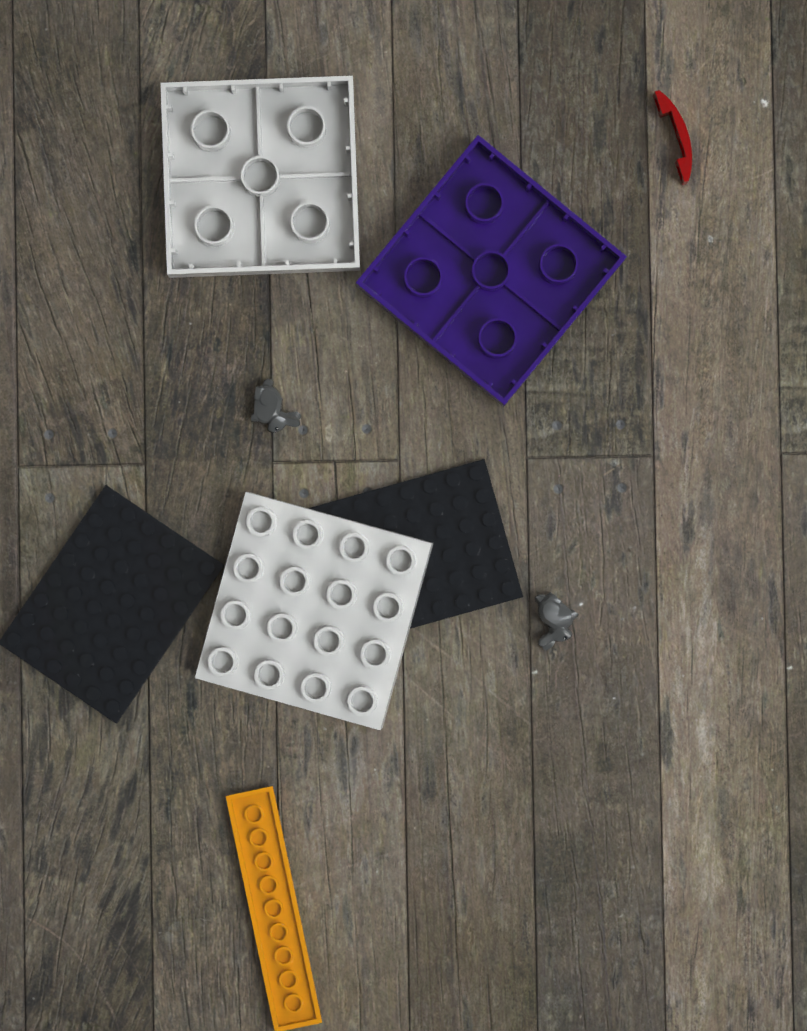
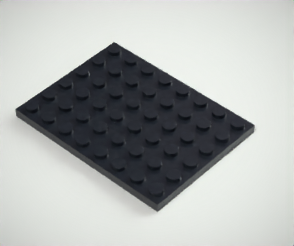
(461, 517)
(111, 604)

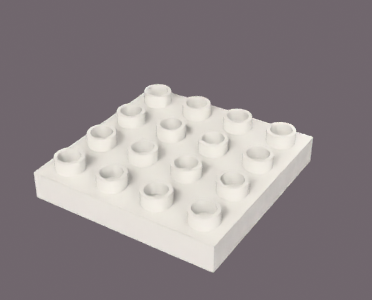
(260, 176)
(314, 610)

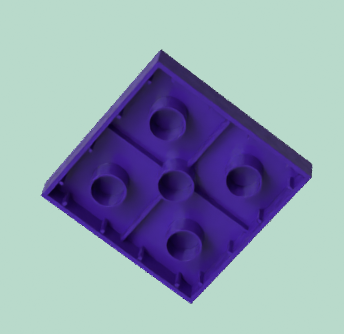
(490, 270)

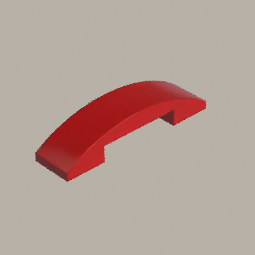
(666, 107)

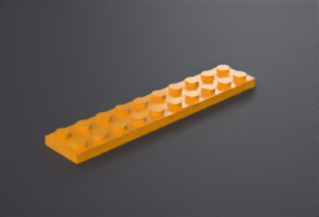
(274, 909)

